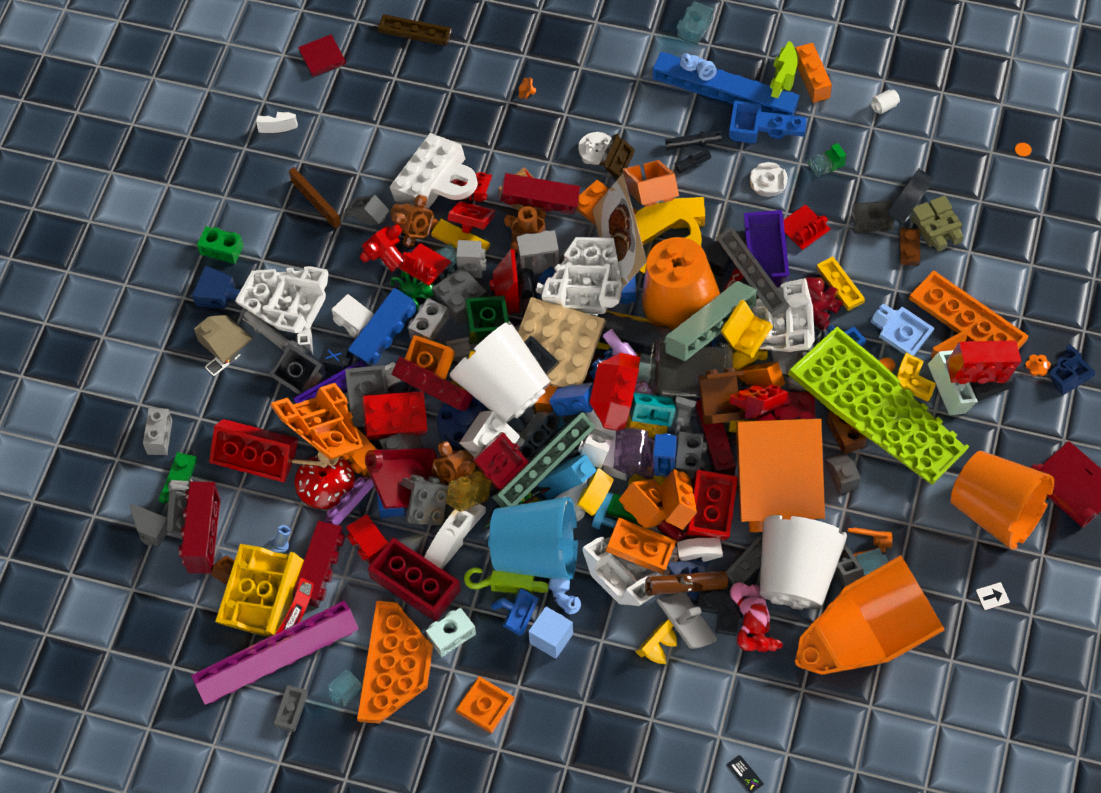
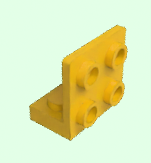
(745, 331)

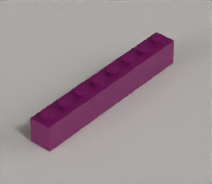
(274, 652)

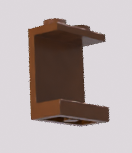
(715, 396)

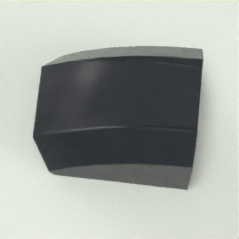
(298, 369)

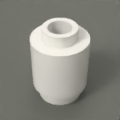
(885, 101)

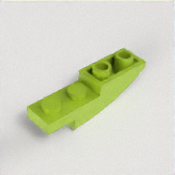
(785, 70)

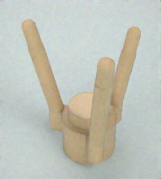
(324, 461)

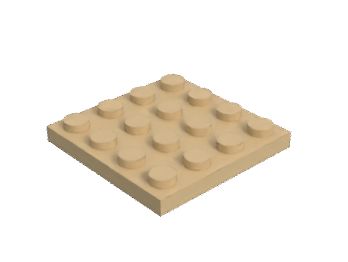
(564, 334)

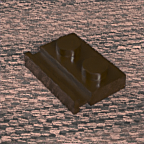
(617, 156)

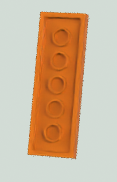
(963, 311)

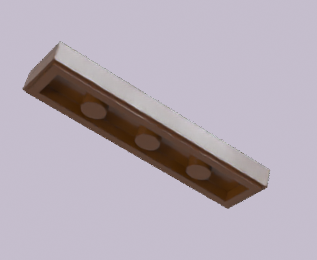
(314, 198)

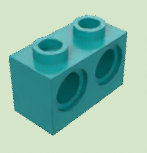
(652, 409)

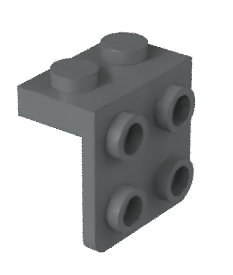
(426, 500)

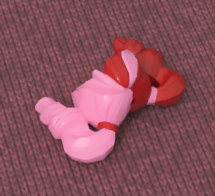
(755, 620)

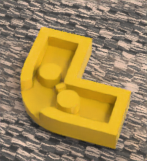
(909, 376)

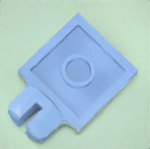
(901, 329)

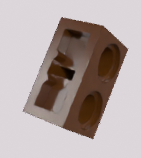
(841, 433)

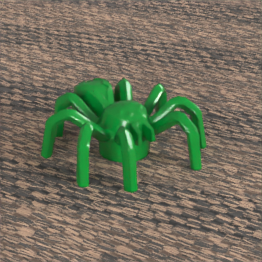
(413, 290)

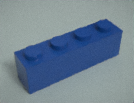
(382, 328)

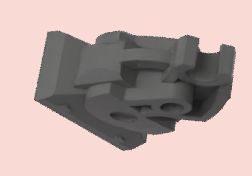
(682, 416)

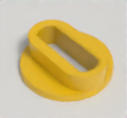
(661, 217)

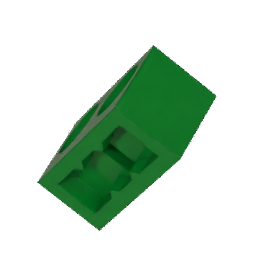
(219, 247)

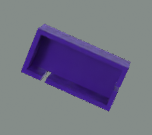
(767, 243)

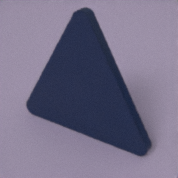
(688, 567)

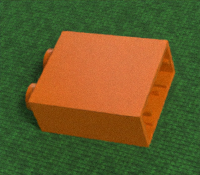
(779, 470)

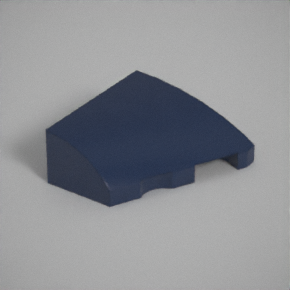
(1070, 371)

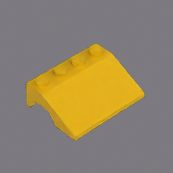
(259, 590)

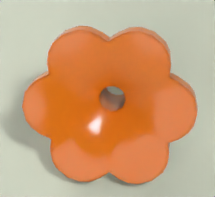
(526, 88)
(1038, 365)

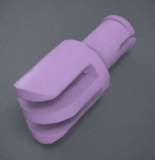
(617, 345)

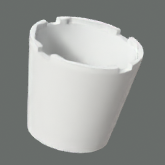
(502, 374)
(798, 560)

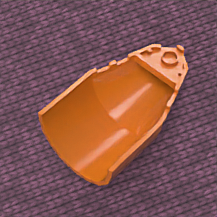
(869, 622)

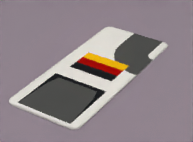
(216, 365)

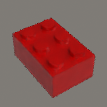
(983, 361)
(394, 414)
(714, 505)

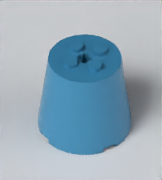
(535, 539)

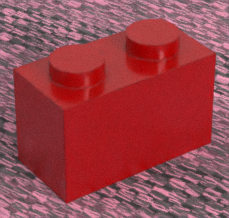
(366, 538)

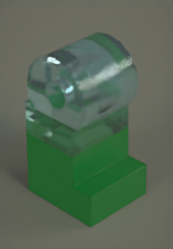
(828, 161)

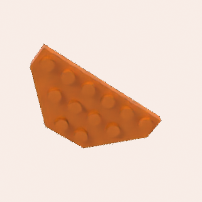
(395, 664)

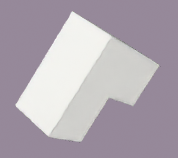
(305, 340)

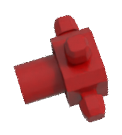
(382, 246)

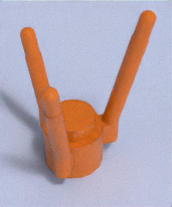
(880, 539)

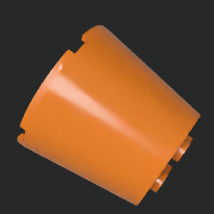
(676, 282)
(1002, 496)

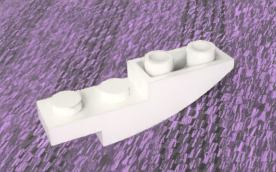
(451, 535)

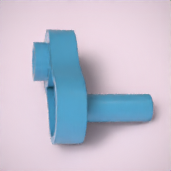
(600, 518)

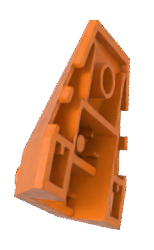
(322, 421)

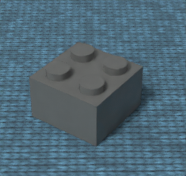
(454, 290)

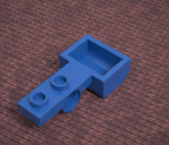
(749, 119)

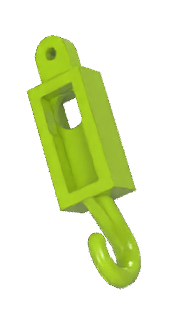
(506, 582)

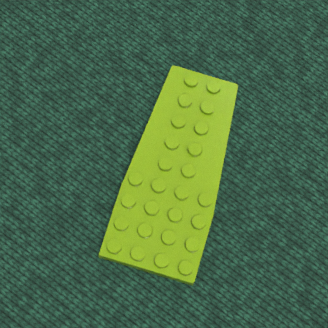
(876, 405)

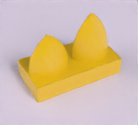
(651, 646)

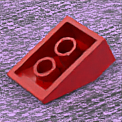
(506, 282)

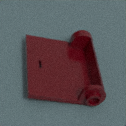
(390, 467)
(1075, 483)

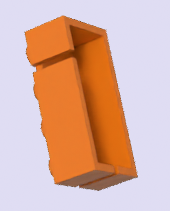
(658, 186)

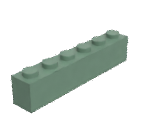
(708, 321)
(544, 461)

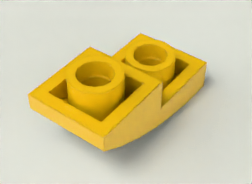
(595, 492)

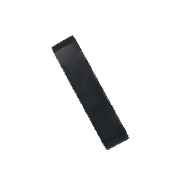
(542, 431)

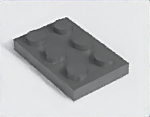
(361, 383)

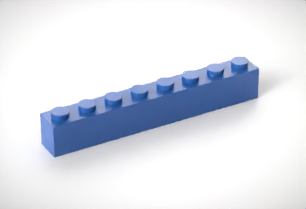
(724, 86)

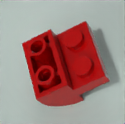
(759, 400)

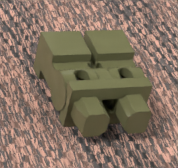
(937, 223)

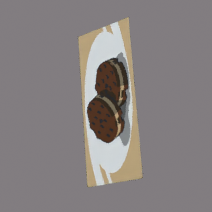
(617, 220)

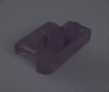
(634, 453)

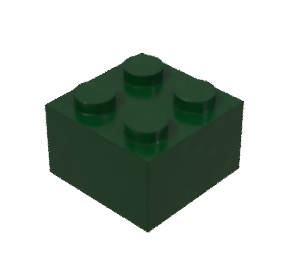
(484, 316)

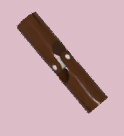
(688, 582)

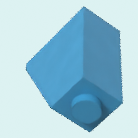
(567, 475)

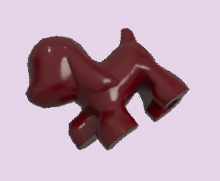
(822, 301)

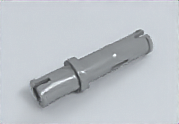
(262, 327)

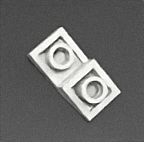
(283, 122)
(700, 547)

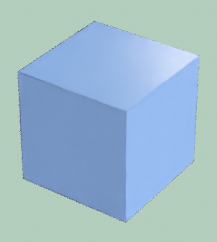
(551, 632)

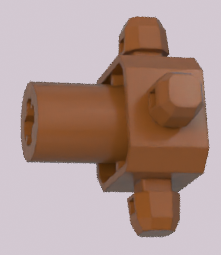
(413, 219)
(528, 222)
(452, 464)

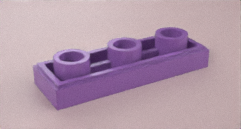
(349, 500)

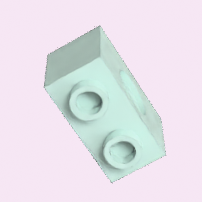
(447, 642)

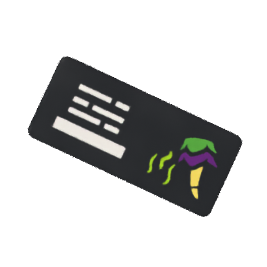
(745, 774)

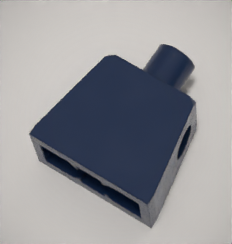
(214, 289)

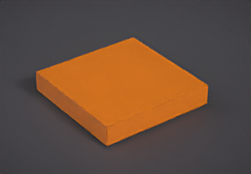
(485, 704)

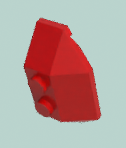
(614, 390)

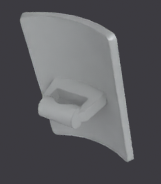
(687, 620)

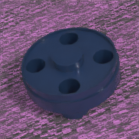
(459, 423)

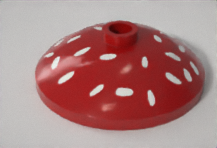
(323, 491)

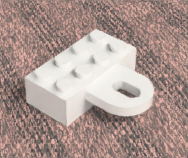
(431, 173)

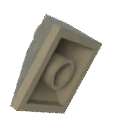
(222, 336)

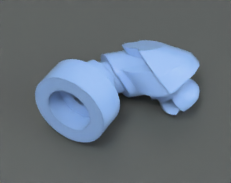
(705, 69)
(568, 603)

